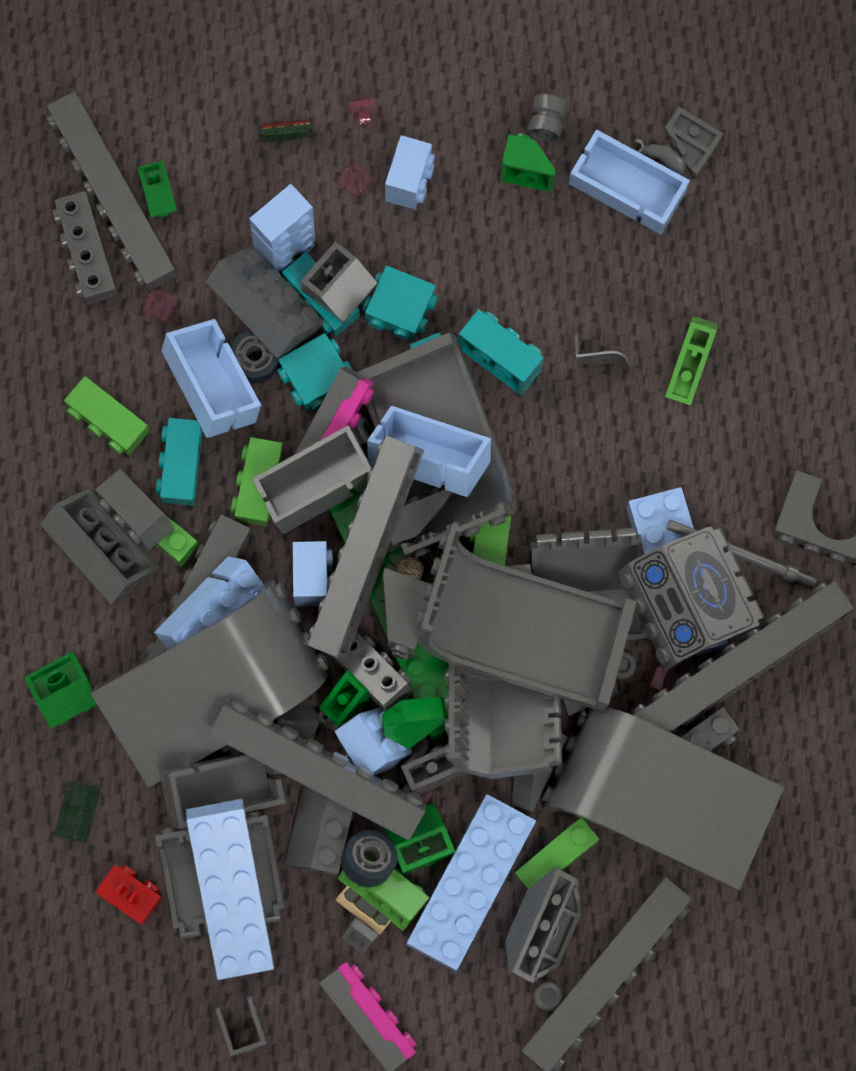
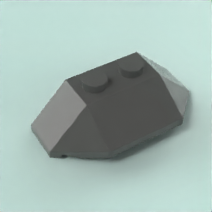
(543, 925)

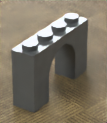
(797, 524)

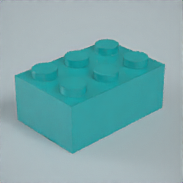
(500, 351)

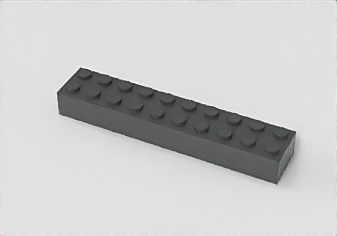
(747, 661)

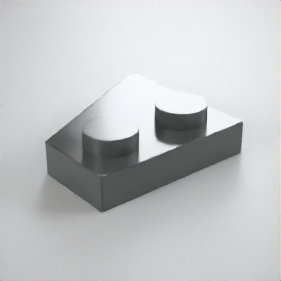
(692, 139)

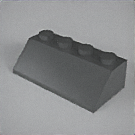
(98, 546)
(319, 834)

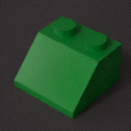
(526, 164)
(61, 690)

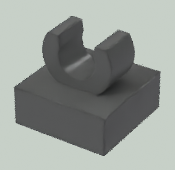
(360, 936)

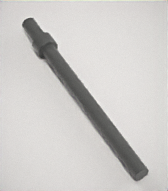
(787, 572)

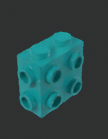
(400, 303)
(311, 371)

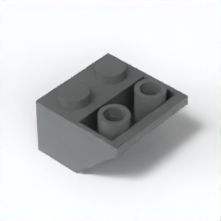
(338, 282)

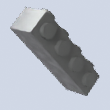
(85, 248)
(375, 673)
(713, 732)
(429, 771)

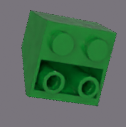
(427, 844)

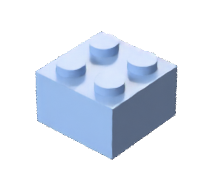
(409, 172)
(310, 572)
(368, 746)

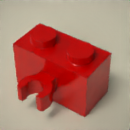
(129, 894)

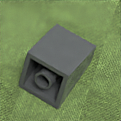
(402, 605)

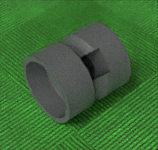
(547, 116)

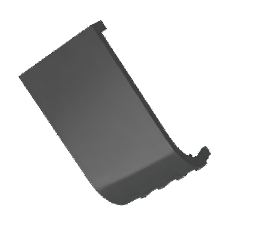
(438, 385)
(522, 627)
(174, 698)
(664, 794)

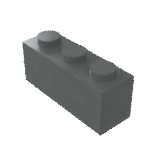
(133, 510)

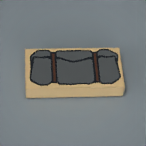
(363, 910)

